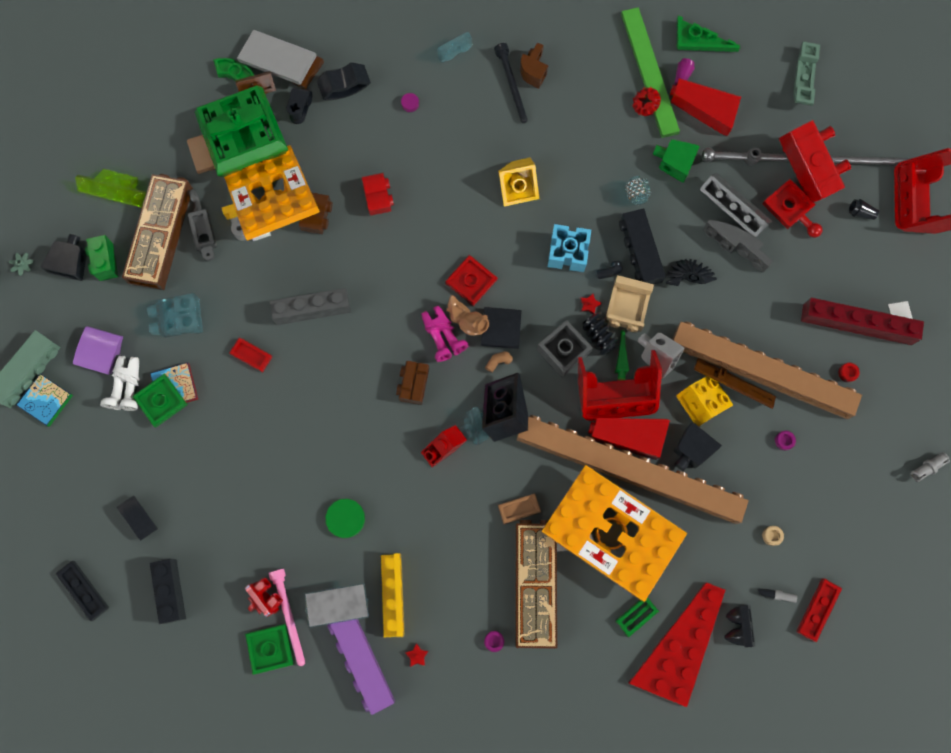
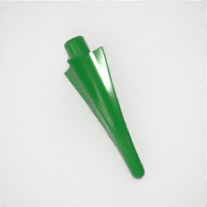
(622, 365)

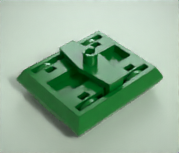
(240, 131)

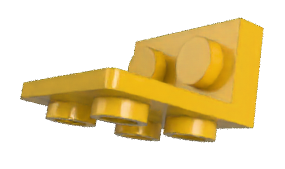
(704, 400)

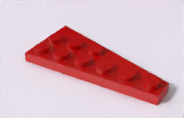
(679, 654)

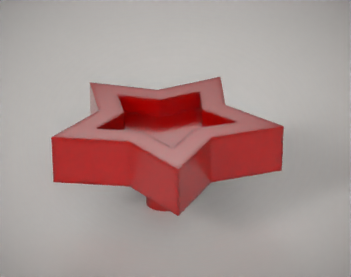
(590, 304)
(417, 655)

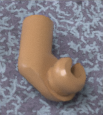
(498, 358)

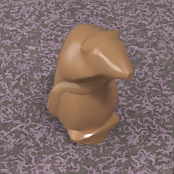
(469, 322)

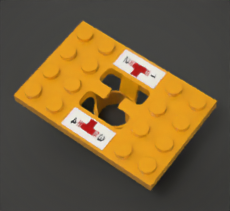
(276, 207)
(644, 554)

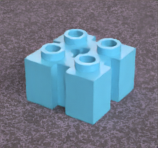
(577, 241)

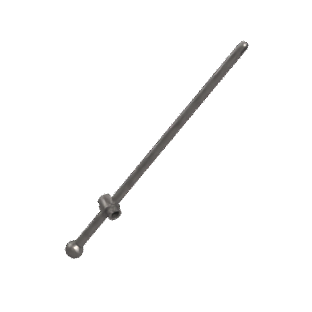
(755, 155)

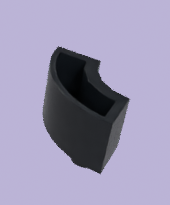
(343, 82)

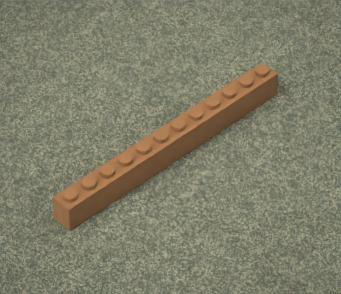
(634, 470)

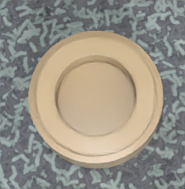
(773, 535)

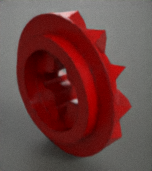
(649, 108)

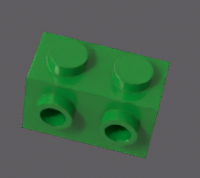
(102, 258)

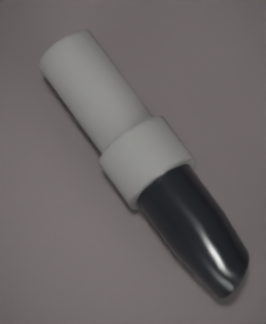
(778, 595)

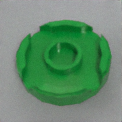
(345, 518)

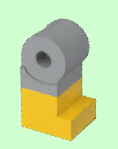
(230, 213)

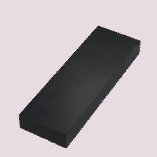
(82, 590)

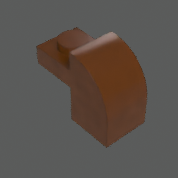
(531, 68)

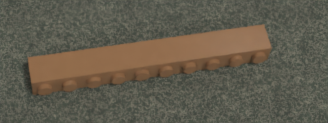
(767, 370)

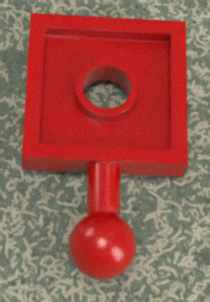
(789, 216)

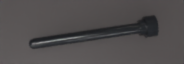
(502, 52)

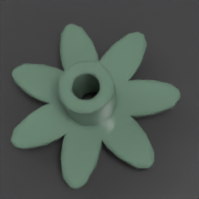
(21, 263)

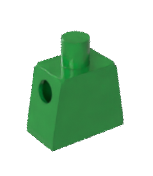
(676, 158)

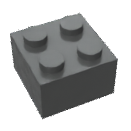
(563, 348)

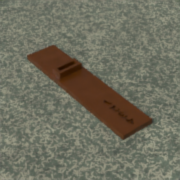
(735, 383)

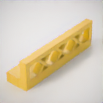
(392, 595)

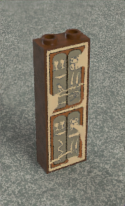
(157, 232)
(535, 587)

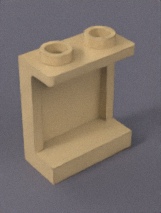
(628, 304)

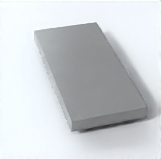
(276, 56)

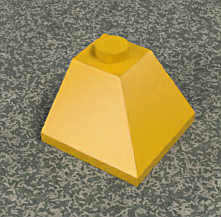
(519, 182)

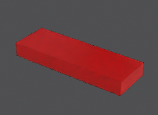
(819, 610)

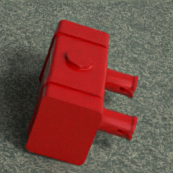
(812, 161)

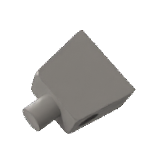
(666, 350)

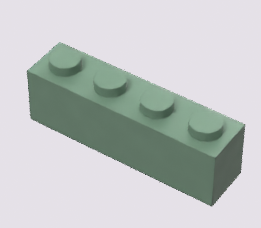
(25, 367)

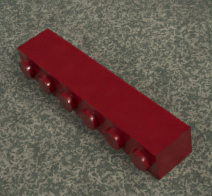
(862, 321)

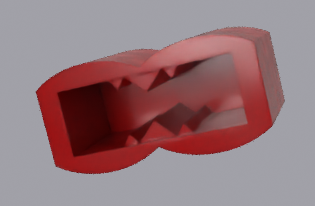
(376, 194)

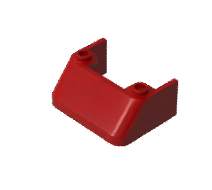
(912, 193)
(622, 397)

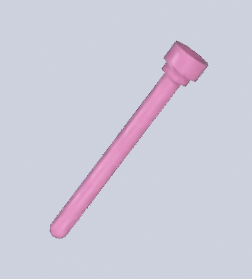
(278, 578)

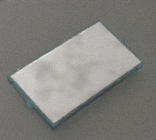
(336, 605)

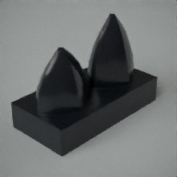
(743, 635)

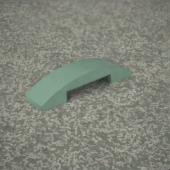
(805, 73)

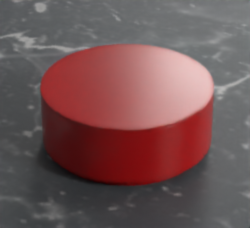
(849, 372)

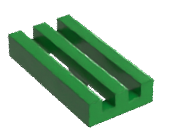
(636, 616)

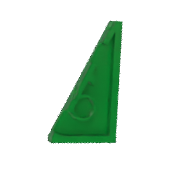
(701, 39)

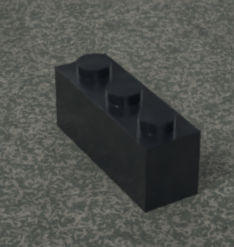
(167, 591)

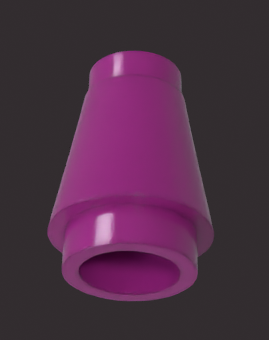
(684, 69)

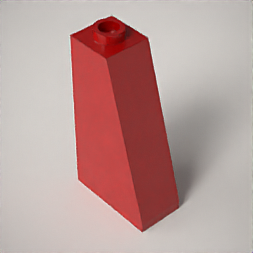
(706, 104)
(631, 434)

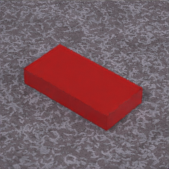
(250, 354)

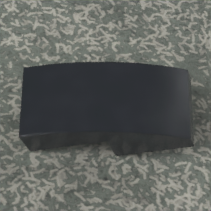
(137, 518)

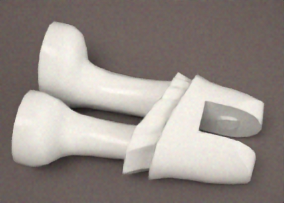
(122, 374)

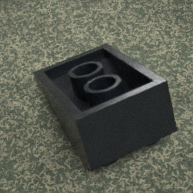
(504, 408)

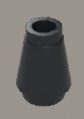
(862, 209)

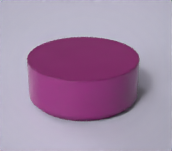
(410, 102)
(785, 440)
(494, 641)

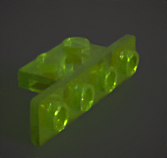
(112, 186)

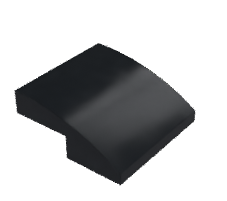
(503, 328)

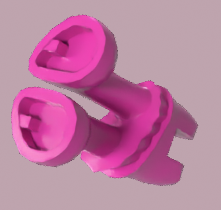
(443, 324)

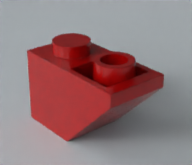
(443, 445)

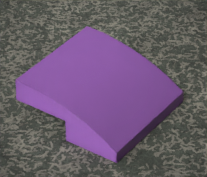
(97, 350)

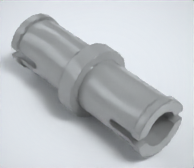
(930, 467)

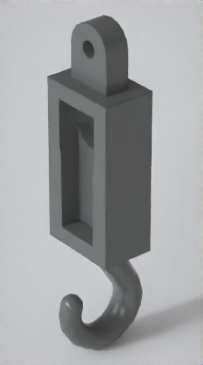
(200, 225)

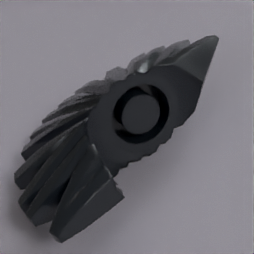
(689, 272)

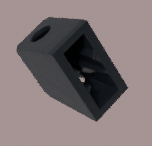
(66, 259)
(694, 447)

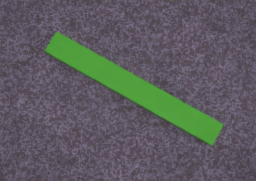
(649, 70)

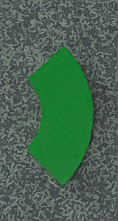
(231, 69)

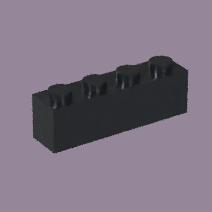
(641, 247)

